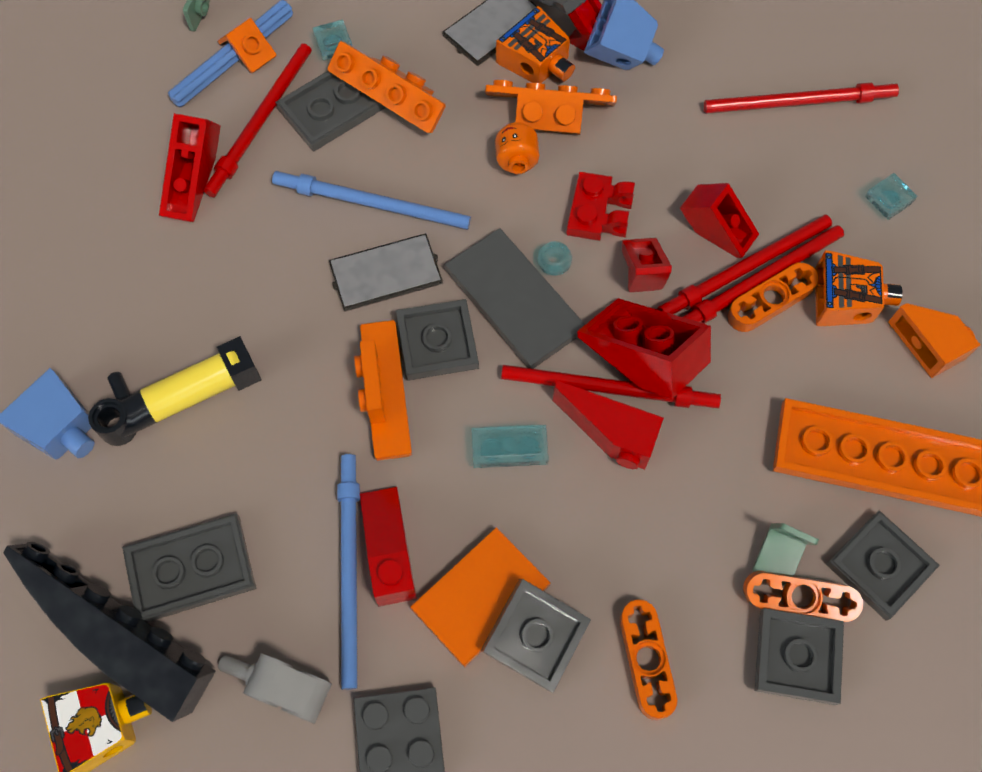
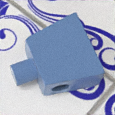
(624, 35)
(50, 418)

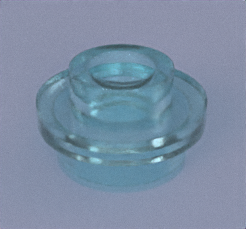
(554, 250)

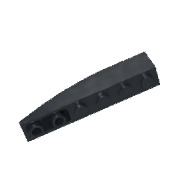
(113, 634)

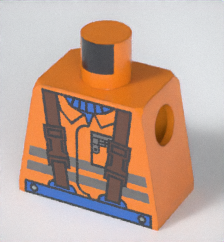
(535, 49)
(851, 290)

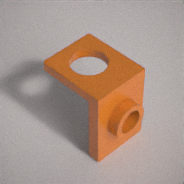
(249, 45)

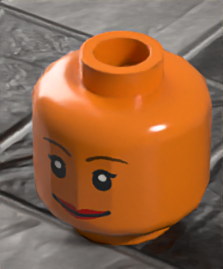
(517, 148)

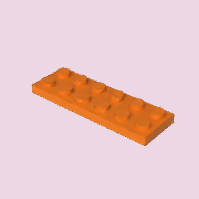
(880, 456)

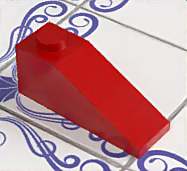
(188, 165)
(615, 427)
(387, 547)

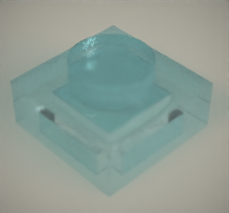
(328, 37)
(891, 196)

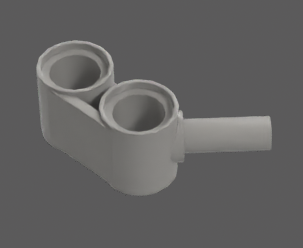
(280, 685)

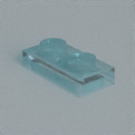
(510, 446)

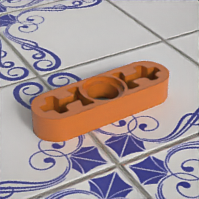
(780, 284)
(832, 590)
(665, 687)

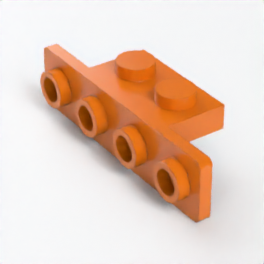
(388, 86)
(550, 109)
(383, 390)

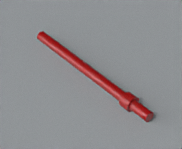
(861, 93)
(227, 165)
(693, 294)
(707, 310)
(683, 399)

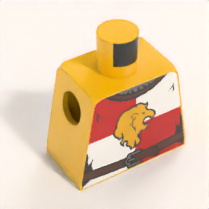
(91, 725)

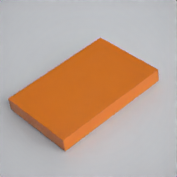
(473, 594)

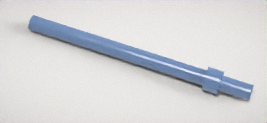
(308, 186)
(348, 494)

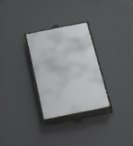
(479, 29)
(385, 272)

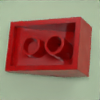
(649, 345)

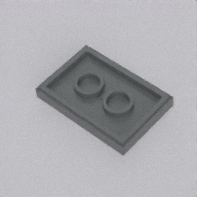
(326, 109)
(189, 568)

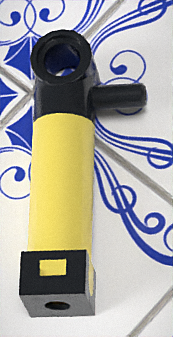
(172, 394)

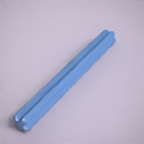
(225, 57)

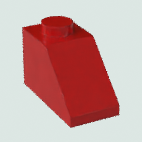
(720, 218)

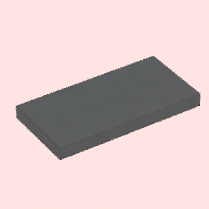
(515, 298)

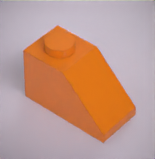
(934, 337)

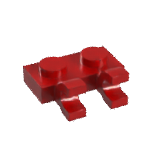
(590, 205)

